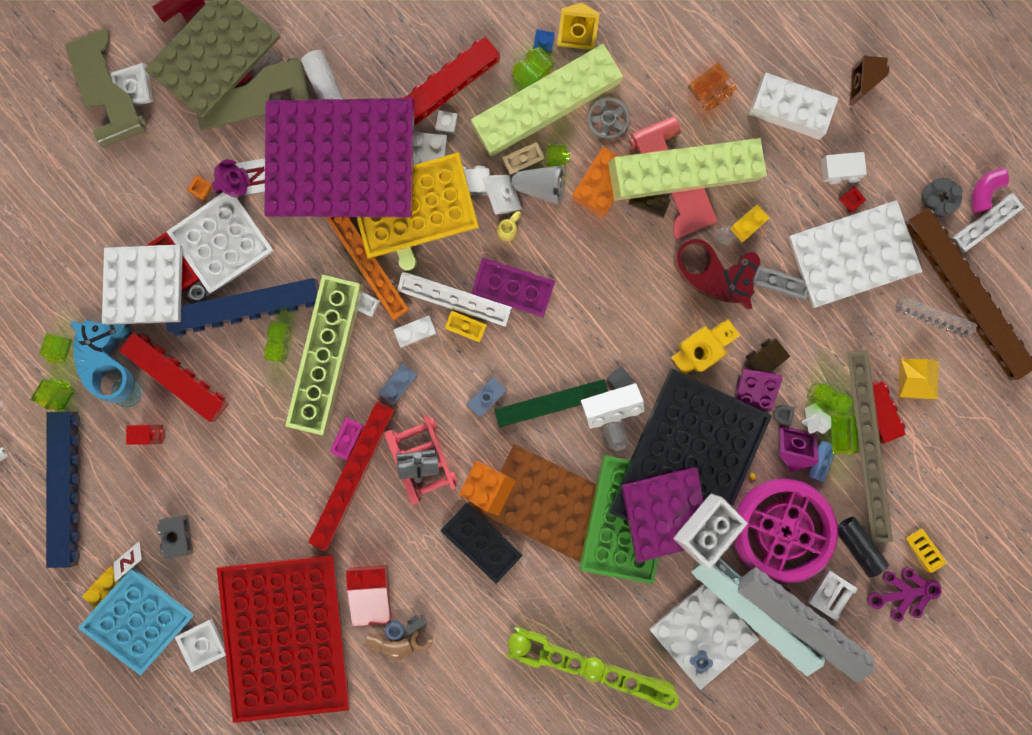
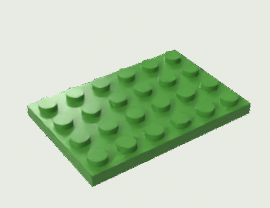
(608, 538)

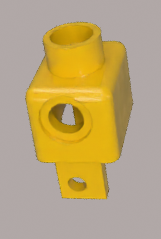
(710, 342)

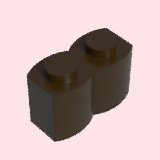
(767, 357)

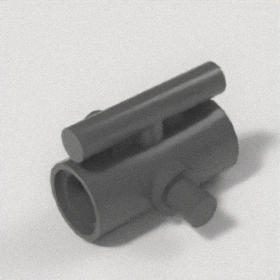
(417, 465)

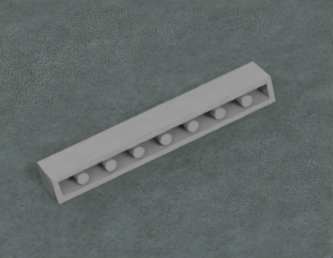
(806, 625)

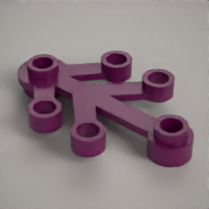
(907, 594)

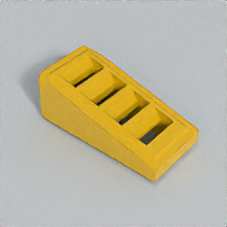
(935, 565)

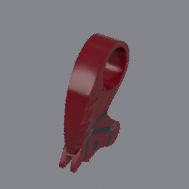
(722, 284)

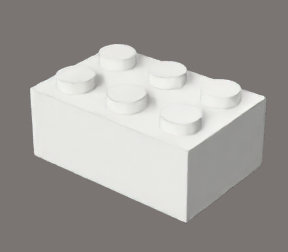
(710, 531)

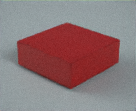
(852, 199)

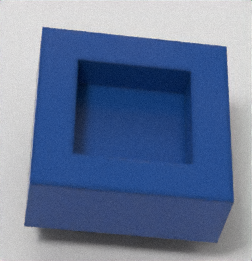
(544, 40)

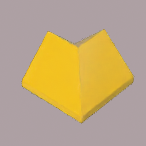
(578, 27)
(918, 378)

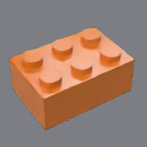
(596, 188)

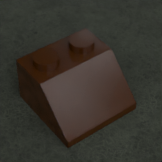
(866, 76)

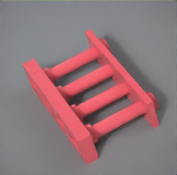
(393, 441)

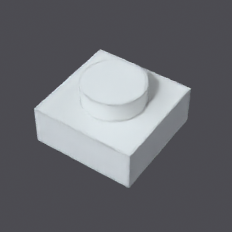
(446, 122)

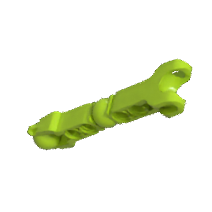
(591, 669)

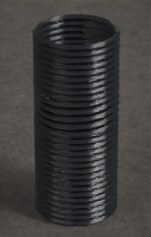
(858, 543)

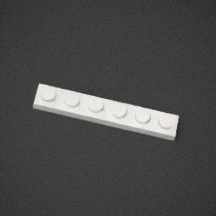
(454, 299)

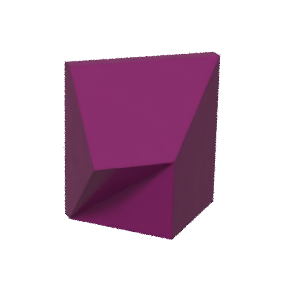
(797, 448)

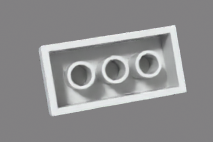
(793, 106)

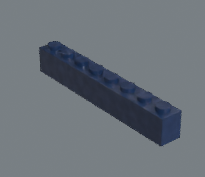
(245, 306)
(62, 489)

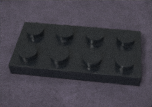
(481, 543)

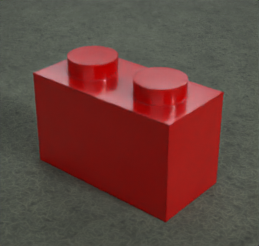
(144, 434)

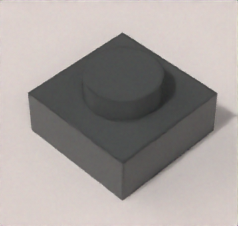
(415, 623)

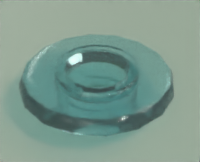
(134, 397)

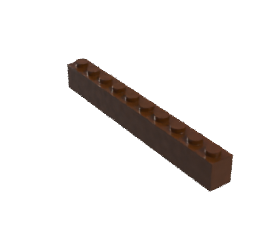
(969, 294)

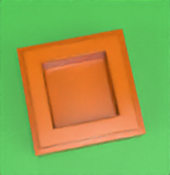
(200, 187)

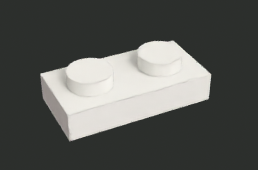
(414, 331)

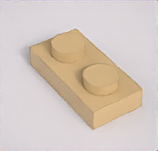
(523, 158)

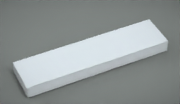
(987, 223)

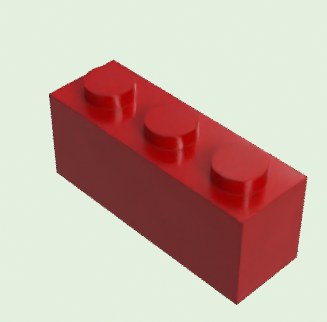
(888, 420)

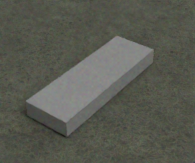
(780, 283)

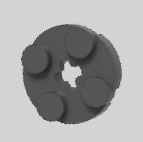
(951, 191)

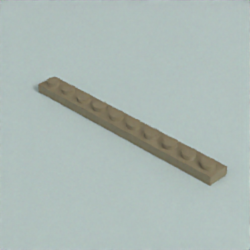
(870, 446)

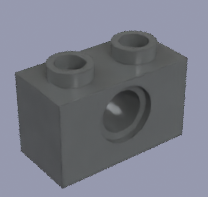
(181, 527)

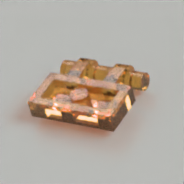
(708, 82)

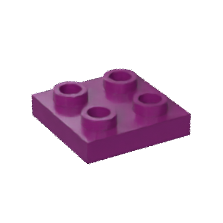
(758, 388)

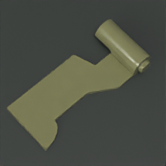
(99, 89)
(250, 100)

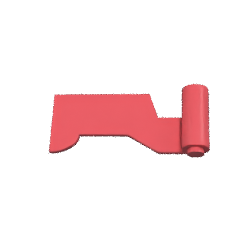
(692, 205)

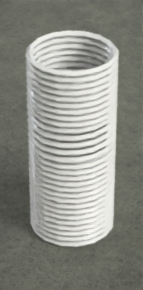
(321, 75)

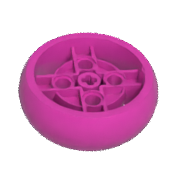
(797, 497)

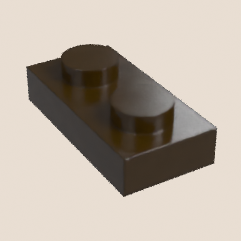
(654, 204)

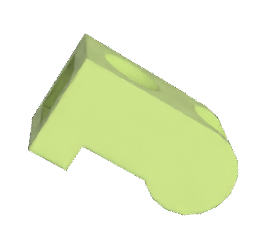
(407, 259)

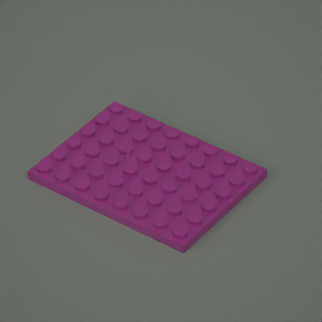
(339, 158)

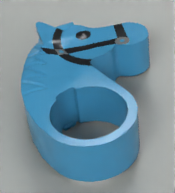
(92, 357)

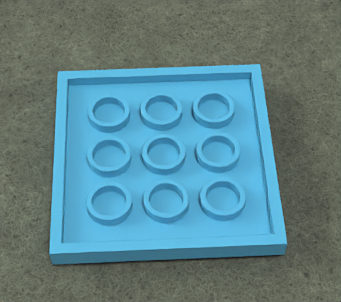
(136, 621)

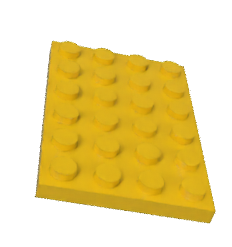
(439, 210)

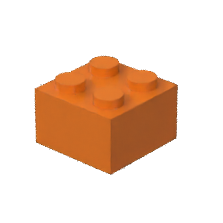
(487, 488)

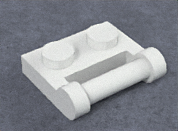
(827, 592)

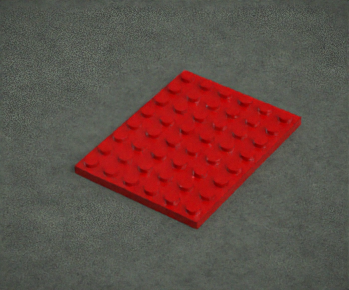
(283, 638)

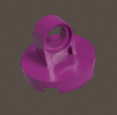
(230, 179)

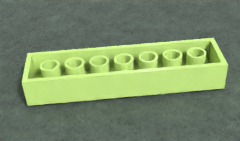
(547, 100)
(687, 169)
(324, 355)

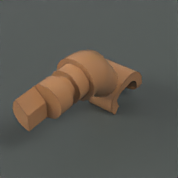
(397, 649)

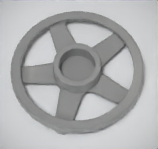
(608, 118)

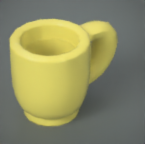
(507, 228)

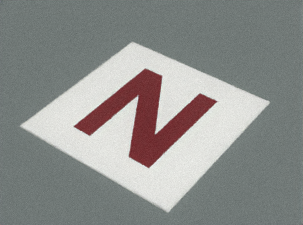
(256, 171)
(127, 561)

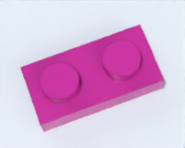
(346, 438)

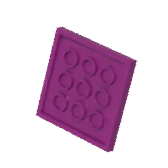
(659, 510)

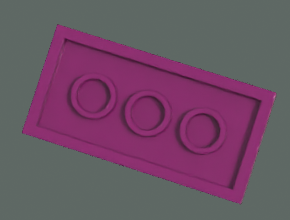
(513, 287)

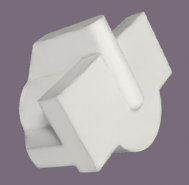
(816, 419)

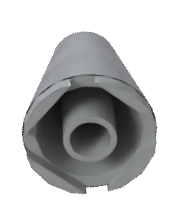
(541, 183)

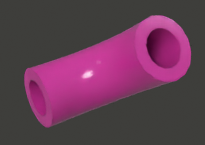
(982, 193)

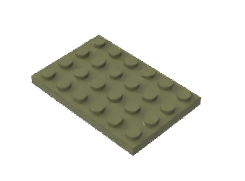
(212, 54)

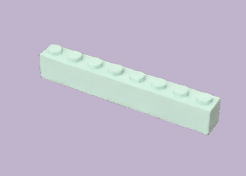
(724, 583)

